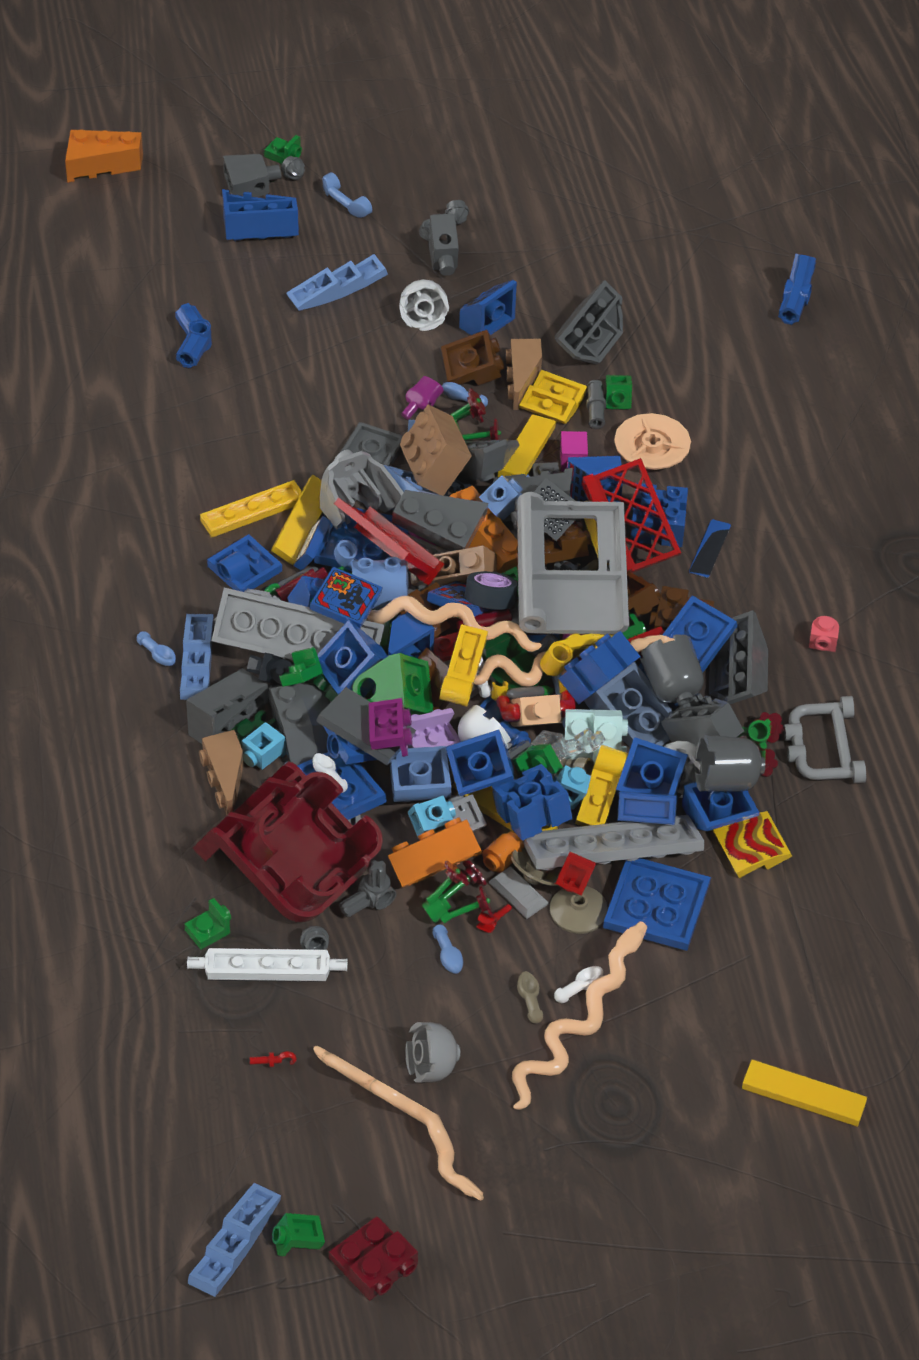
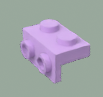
(433, 729)

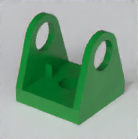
(400, 678)

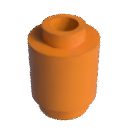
(498, 854)

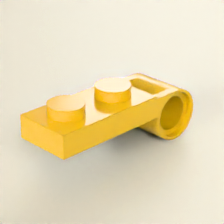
(563, 651)
(463, 665)
(601, 786)

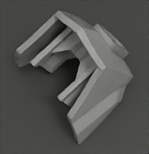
(360, 480)

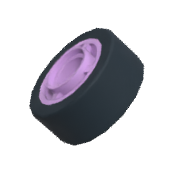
(491, 590)

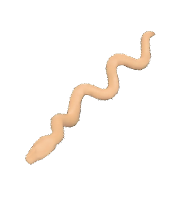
(449, 610)
(533, 677)
(626, 944)
(430, 1119)

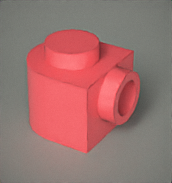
(824, 634)

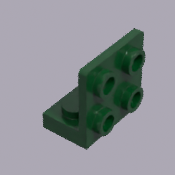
(508, 646)

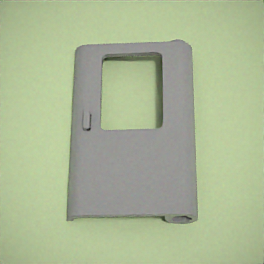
(571, 598)

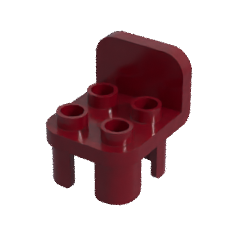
(295, 842)

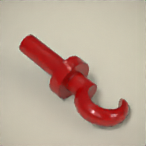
(271, 1059)

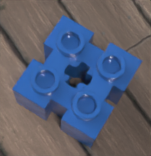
(674, 506)
(598, 666)
(532, 802)

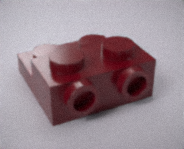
(375, 1258)

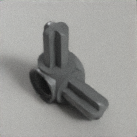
(372, 892)

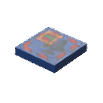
(453, 593)
(346, 597)

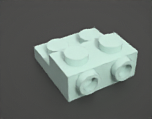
(606, 721)

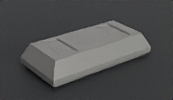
(518, 892)

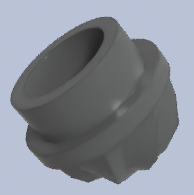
(293, 168)
(460, 210)
(314, 938)

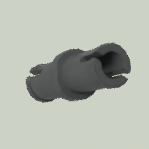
(596, 404)

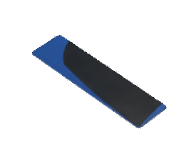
(709, 548)

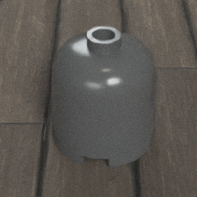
(673, 669)
(728, 763)

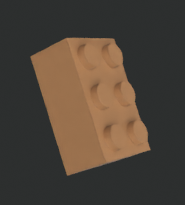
(435, 450)

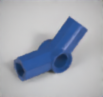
(797, 289)
(198, 335)

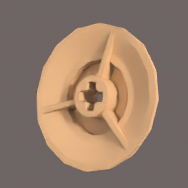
(654, 439)

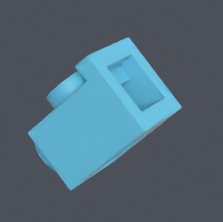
(263, 746)
(576, 781)
(423, 819)

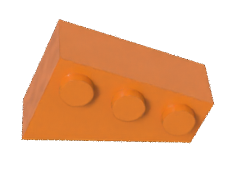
(102, 152)
(428, 855)

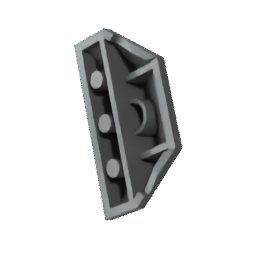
(593, 325)
(487, 458)
(741, 664)
(296, 715)

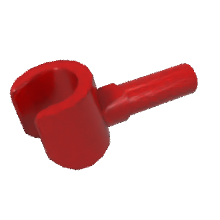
(487, 923)

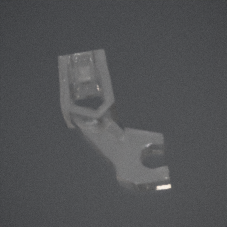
(582, 742)

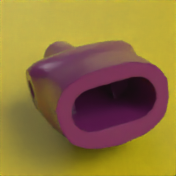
(421, 395)

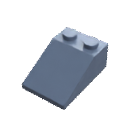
(635, 697)

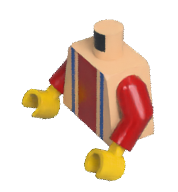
(532, 710)

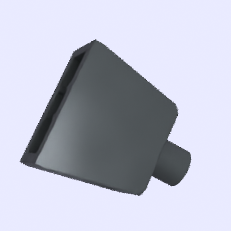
(249, 174)
(443, 253)

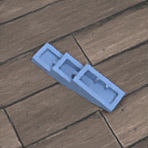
(330, 286)
(196, 654)
(234, 1240)

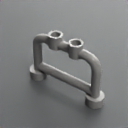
(797, 752)

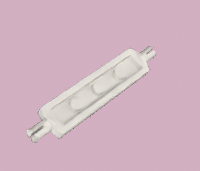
(267, 964)

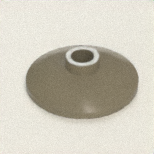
(531, 874)
(575, 917)

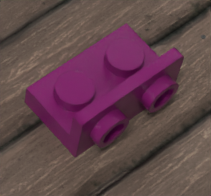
(389, 725)

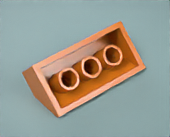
(493, 534)

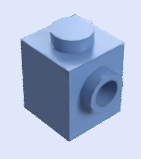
(502, 496)

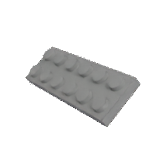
(276, 625)
(614, 842)

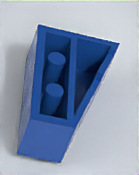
(259, 217)

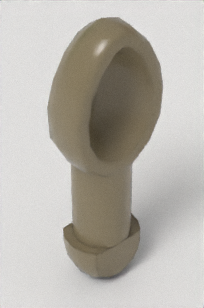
(529, 989)

